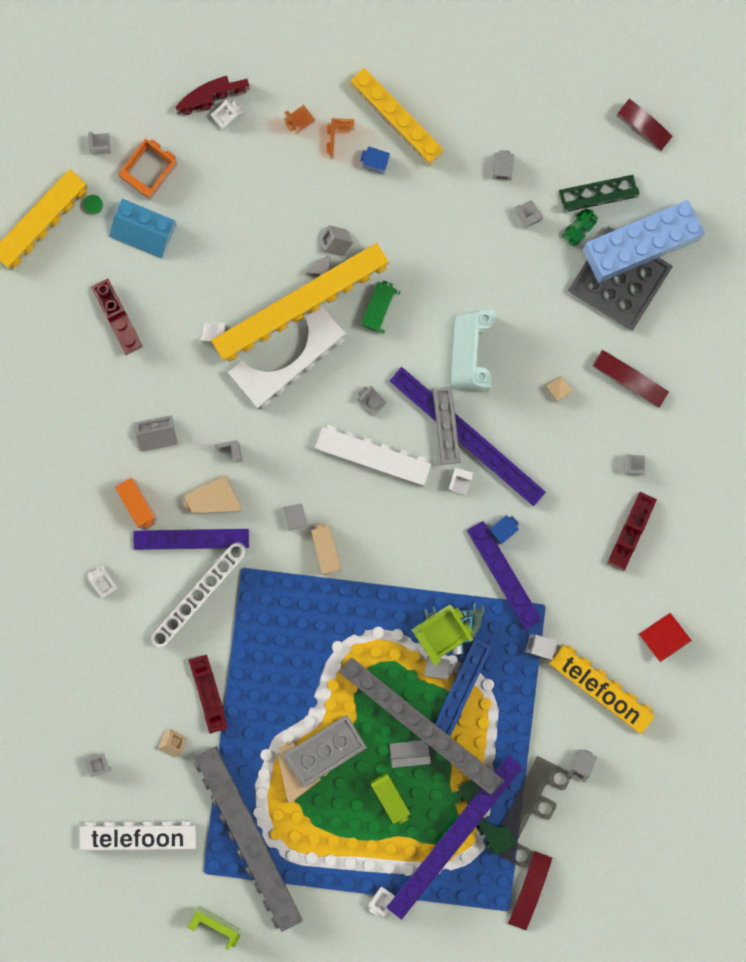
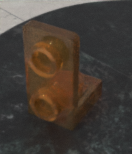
(298, 119)
(343, 126)

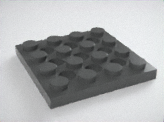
(612, 308)

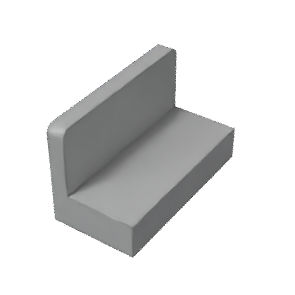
(155, 433)
(235, 448)
(409, 753)

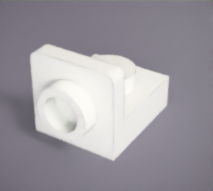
(227, 112)
(101, 581)
(380, 902)

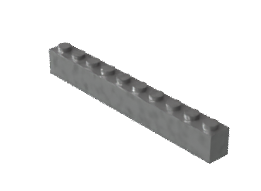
(422, 726)
(248, 838)

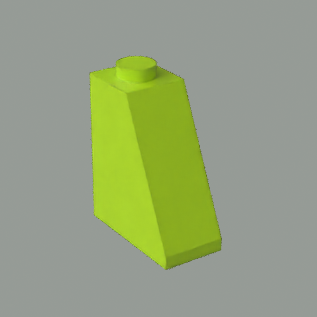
(390, 798)

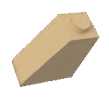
(213, 498)
(325, 549)
(291, 785)

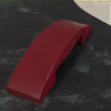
(208, 694)
(530, 890)

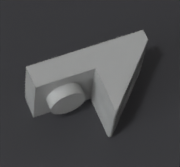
(320, 267)

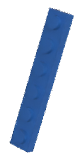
(462, 686)

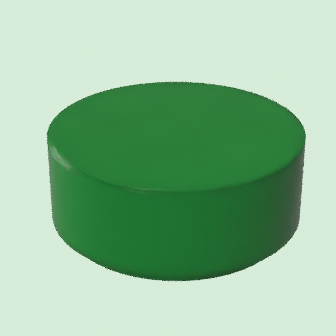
(93, 204)

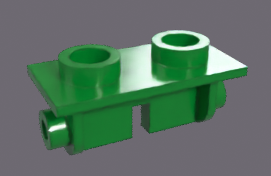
(585, 219)

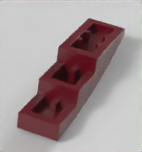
(630, 378)
(631, 531)

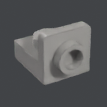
(371, 400)

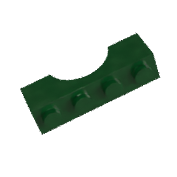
(498, 837)

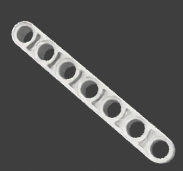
(194, 603)

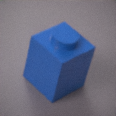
(375, 159)
(504, 528)

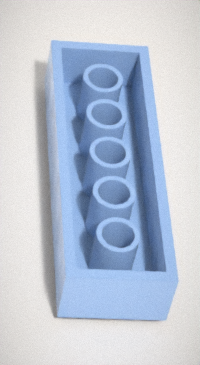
(643, 241)

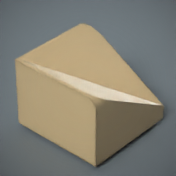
(559, 389)
(172, 743)

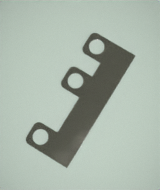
(528, 802)

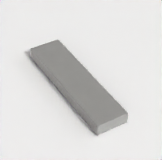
(446, 425)

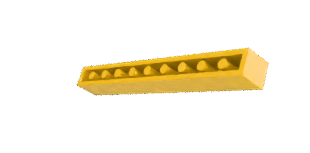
(301, 301)

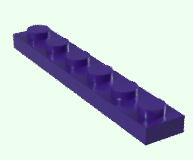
(189, 539)
(504, 575)

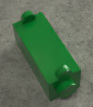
(379, 306)

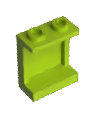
(442, 633)
(216, 923)

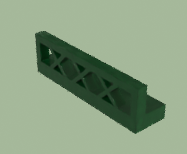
(600, 199)

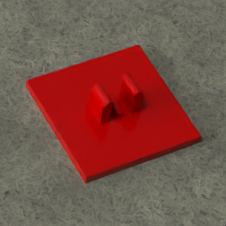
(665, 637)

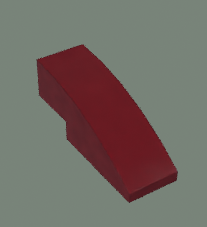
(644, 124)

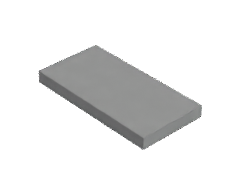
(324, 751)

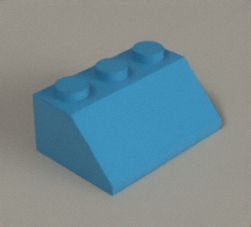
(142, 228)

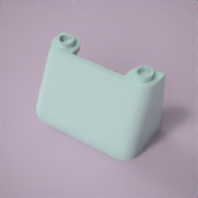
(465, 345)

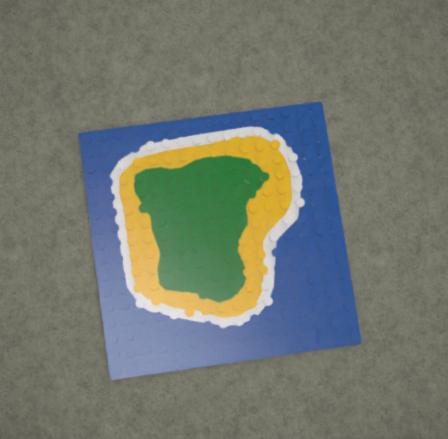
(287, 686)

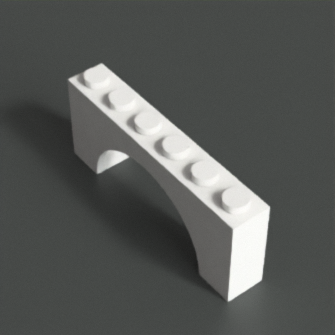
(263, 385)

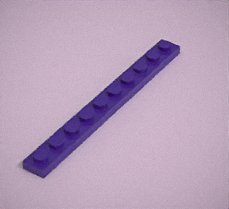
(471, 440)
(451, 841)

